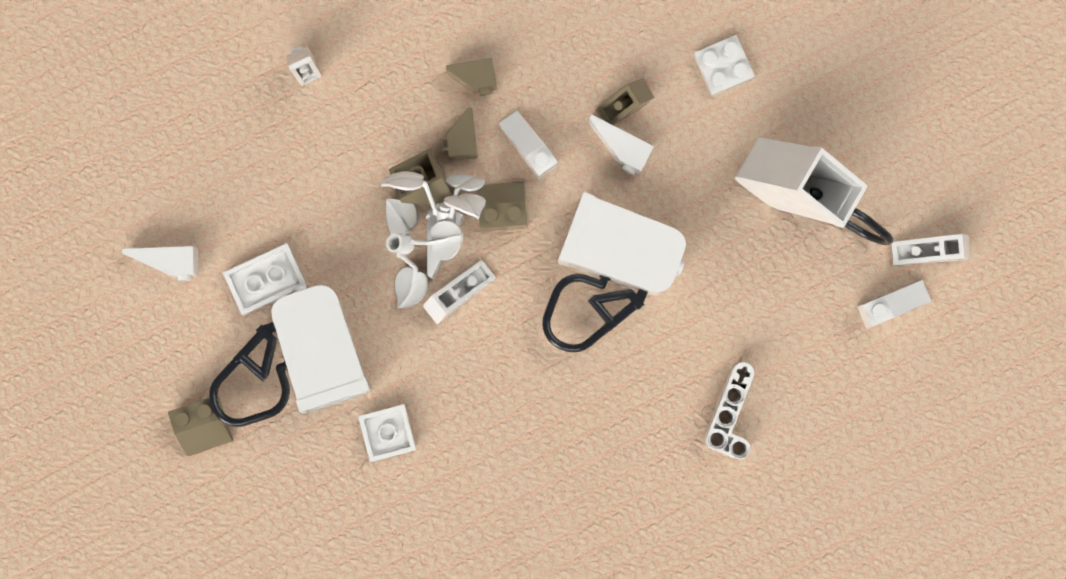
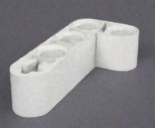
(733, 408)

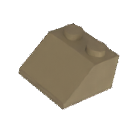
(428, 166)
(503, 207)
(198, 427)

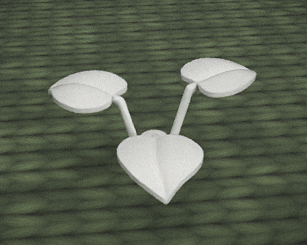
(467, 203)
(445, 243)

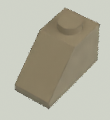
(475, 75)
(626, 102)
(461, 138)

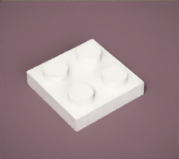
(724, 65)
(387, 433)

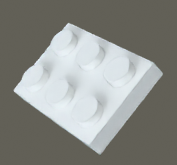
(264, 279)

